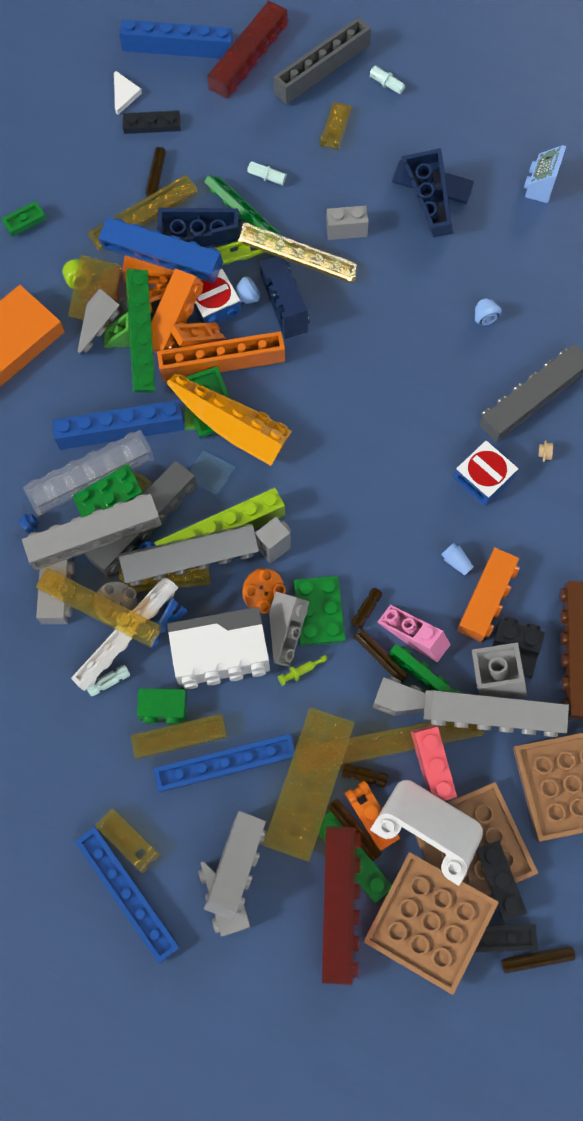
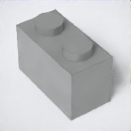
(347, 222)
(273, 539)

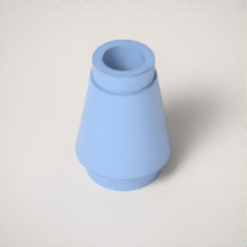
(457, 558)

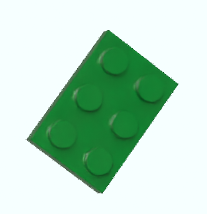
(212, 380)
(105, 493)
(324, 615)

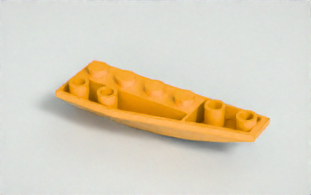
(232, 420)

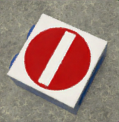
(217, 300)
(485, 473)

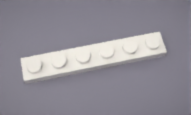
(117, 641)

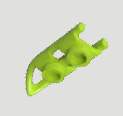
(243, 253)

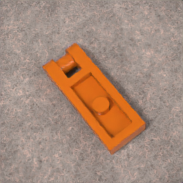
(197, 333)
(368, 813)

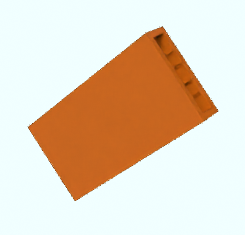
(24, 331)

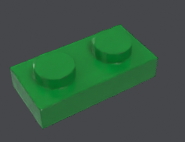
(23, 218)

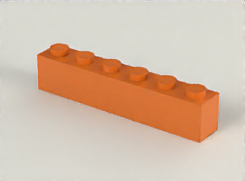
(225, 354)

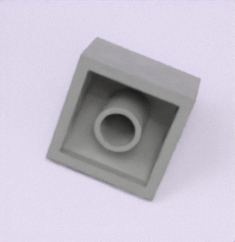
(499, 671)

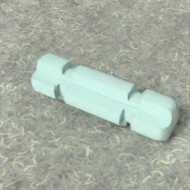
(108, 680)

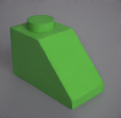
(117, 333)

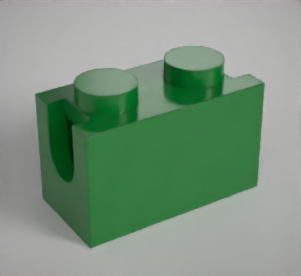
(162, 705)

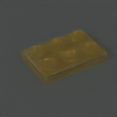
(90, 277)

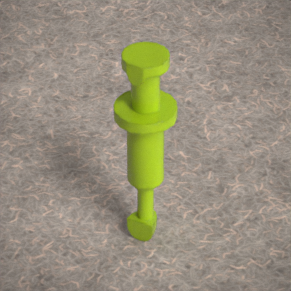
(296, 672)

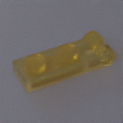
(335, 125)
(126, 840)

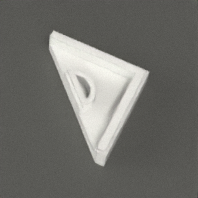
(125, 92)

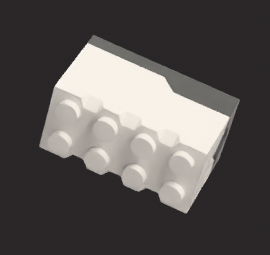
(218, 648)

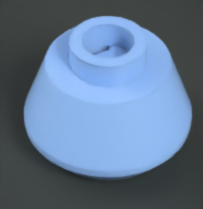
(247, 291)
(487, 312)

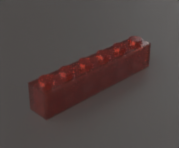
(248, 49)
(340, 905)

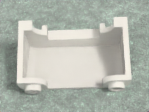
(433, 822)

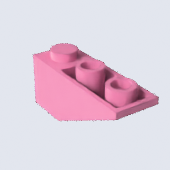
(415, 632)

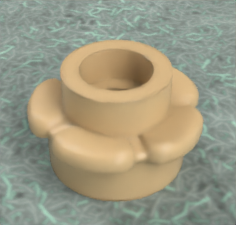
(545, 451)

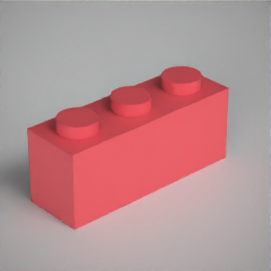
(433, 762)

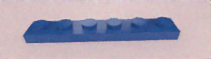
(224, 763)
(127, 895)

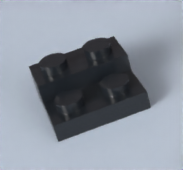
(528, 639)

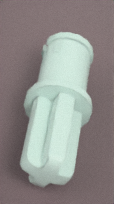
(387, 79)
(267, 173)

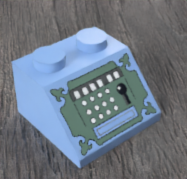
(544, 174)

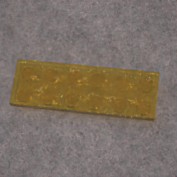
(309, 784)

